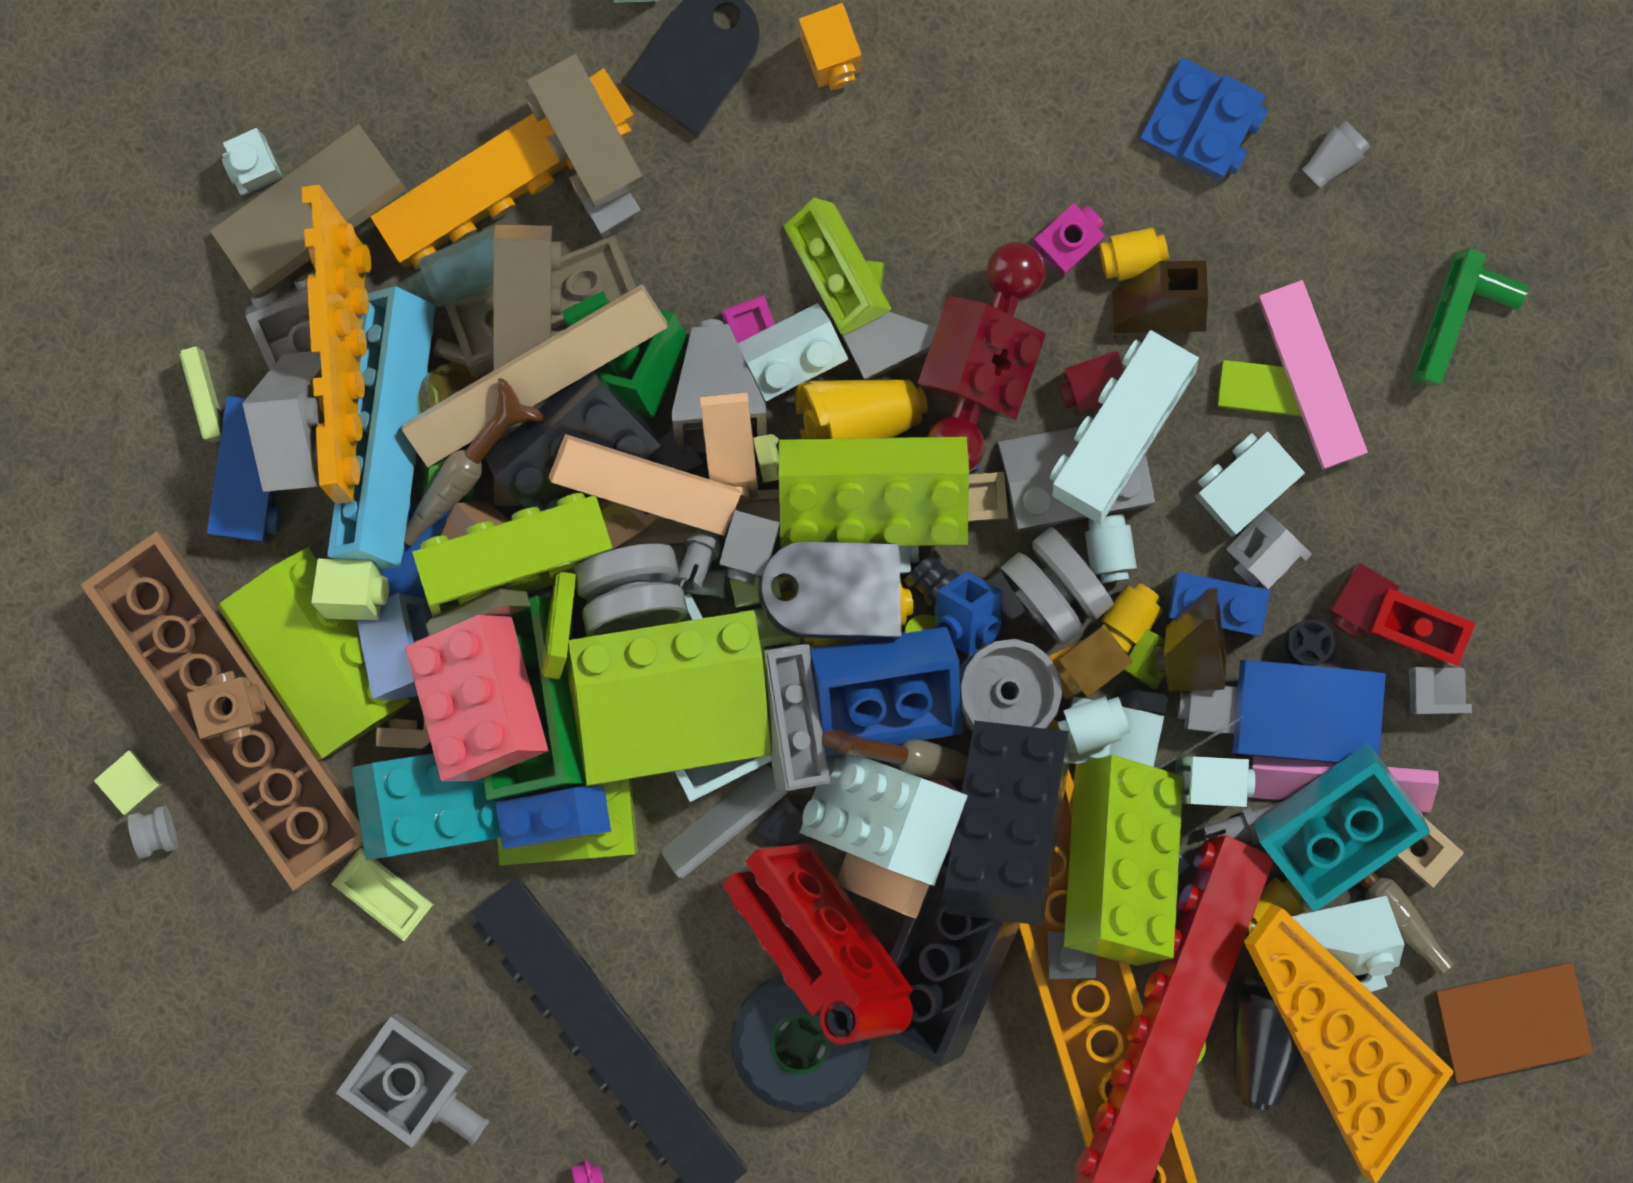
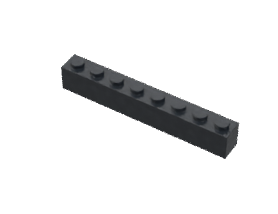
(606, 1037)

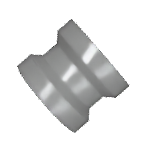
(152, 832)

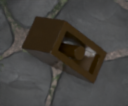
(1195, 647)

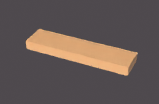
(644, 485)

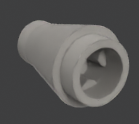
(1337, 153)

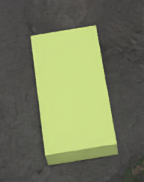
(202, 393)
(382, 894)

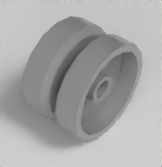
(630, 589)
(1051, 590)
(1018, 667)

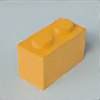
(831, 47)

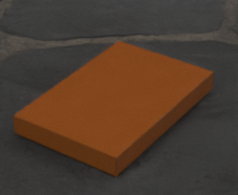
(1513, 1022)

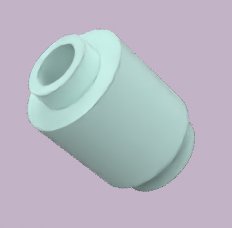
(1110, 548)
(1095, 724)

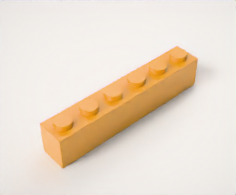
(484, 183)

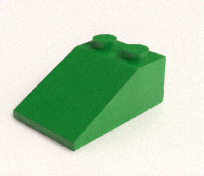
(648, 369)

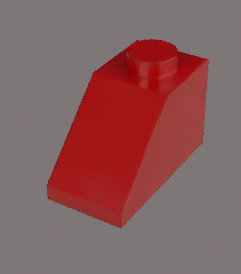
(1423, 628)

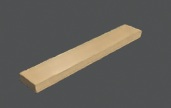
(537, 373)

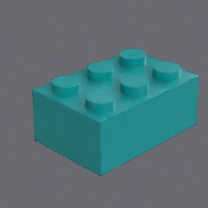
(411, 810)
(1341, 827)

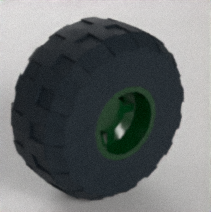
(787, 1055)

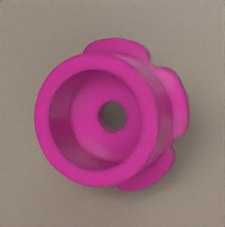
(586, 1174)

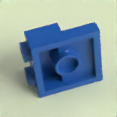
(1204, 120)

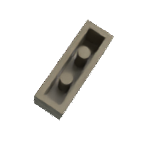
(583, 133)

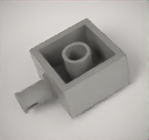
(410, 1083)

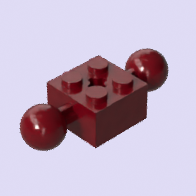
(983, 351)

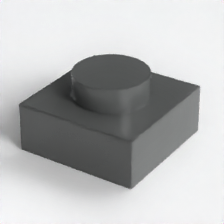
(1067, 962)

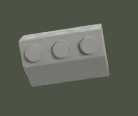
(1027, 473)

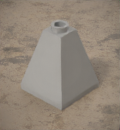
(712, 368)

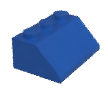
(890, 687)

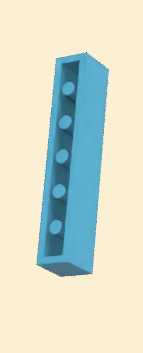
(394, 365)

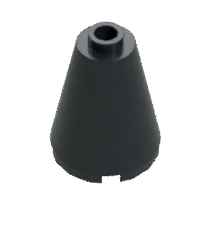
(1262, 1046)

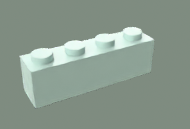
(1124, 426)

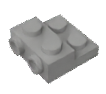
(281, 321)

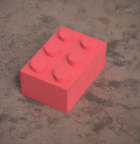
(476, 698)

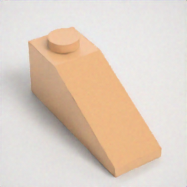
(730, 443)

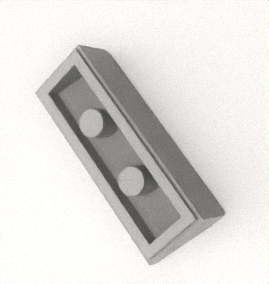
(794, 719)
(722, 822)

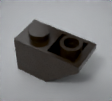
(1163, 299)

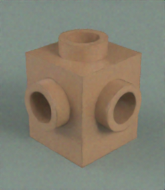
(210, 702)

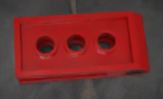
(821, 944)

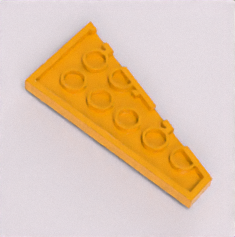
(336, 319)
(1358, 1052)

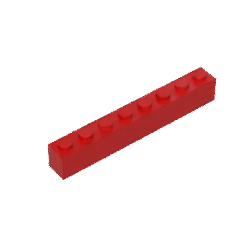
(1176, 1014)

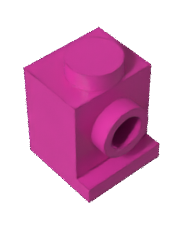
(1063, 254)

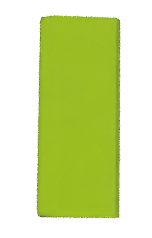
(836, 266)

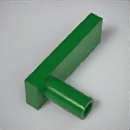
(1463, 280)

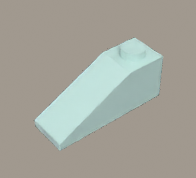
(1358, 935)

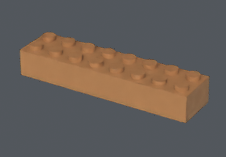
(270, 776)

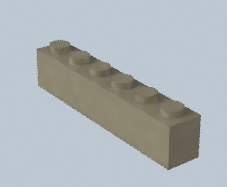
(522, 303)

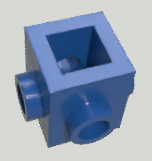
(969, 611)

